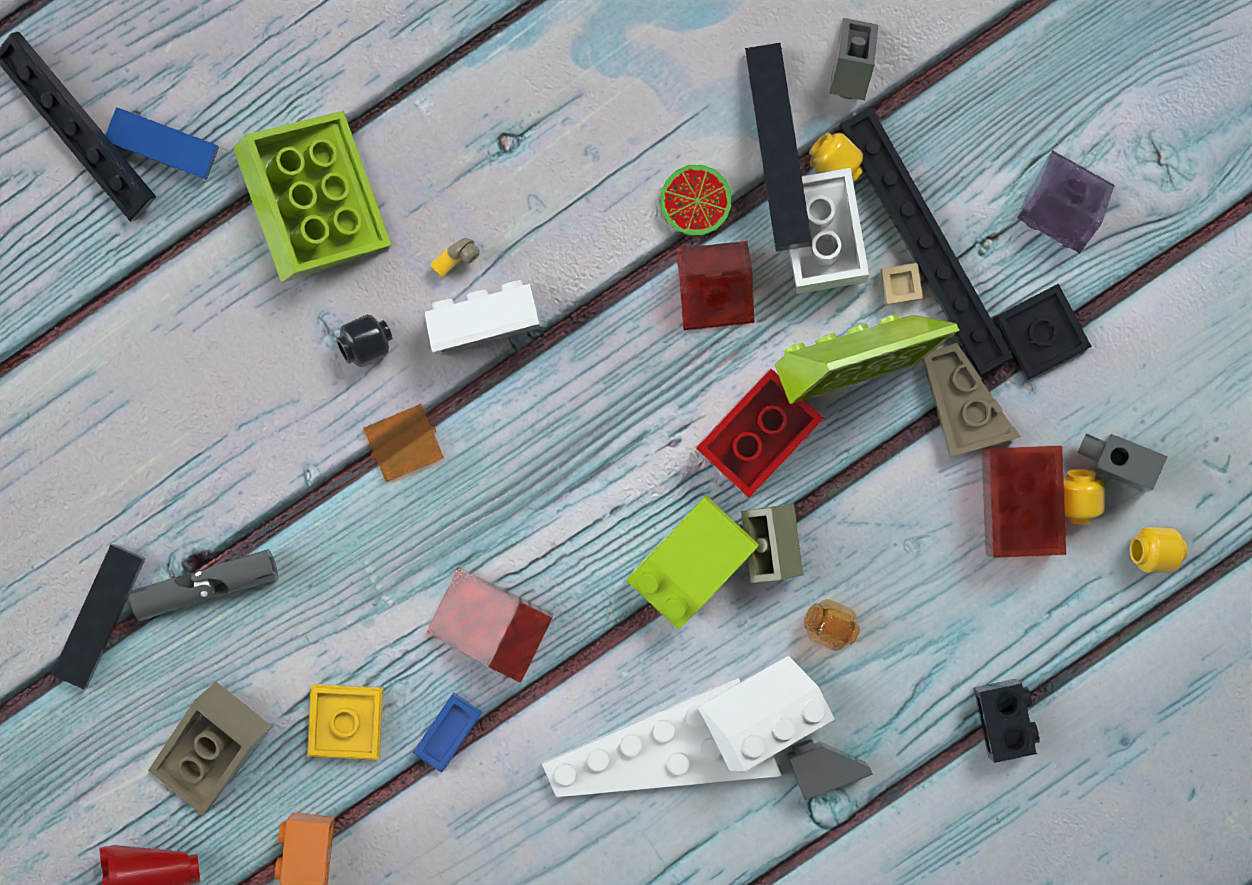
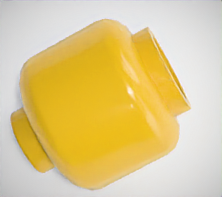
(836, 153)
(1083, 496)
(1158, 550)

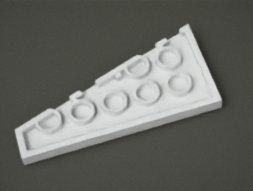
(652, 752)

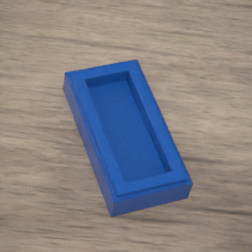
(447, 732)

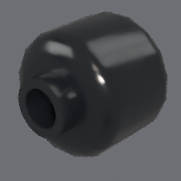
(364, 340)

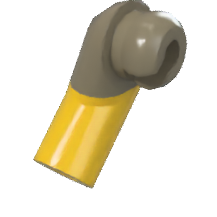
(460, 250)

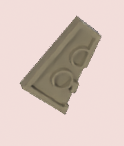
(963, 404)

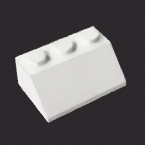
(482, 318)
(765, 714)

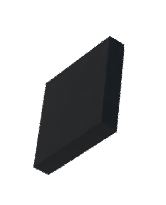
(1042, 332)

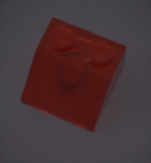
(715, 285)

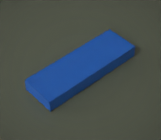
(162, 143)

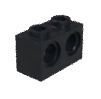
(998, 723)

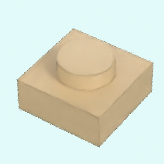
(901, 283)

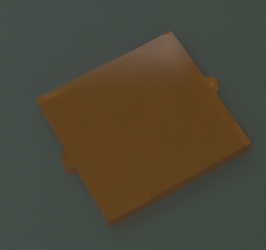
(403, 442)

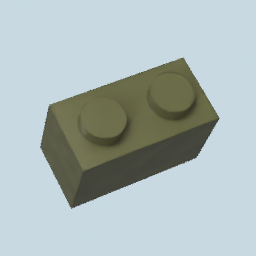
(778, 549)

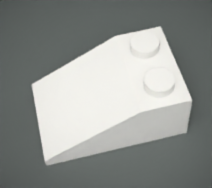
(836, 234)

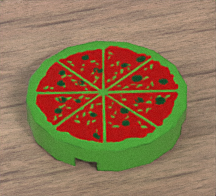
(695, 200)

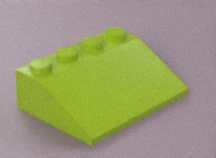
(311, 195)
(859, 355)

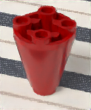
(147, 866)

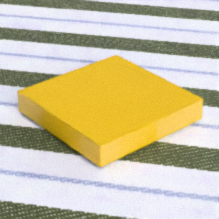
(345, 721)

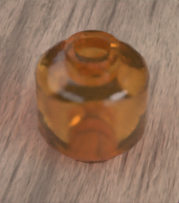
(831, 625)

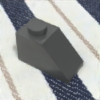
(854, 59)
(824, 768)

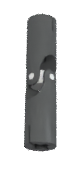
(199, 586)

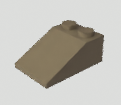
(209, 747)

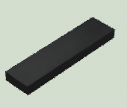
(98, 616)

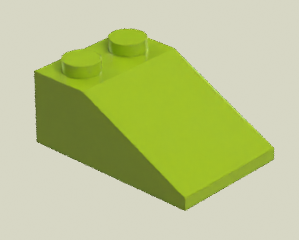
(692, 562)

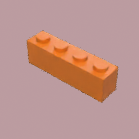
(305, 850)

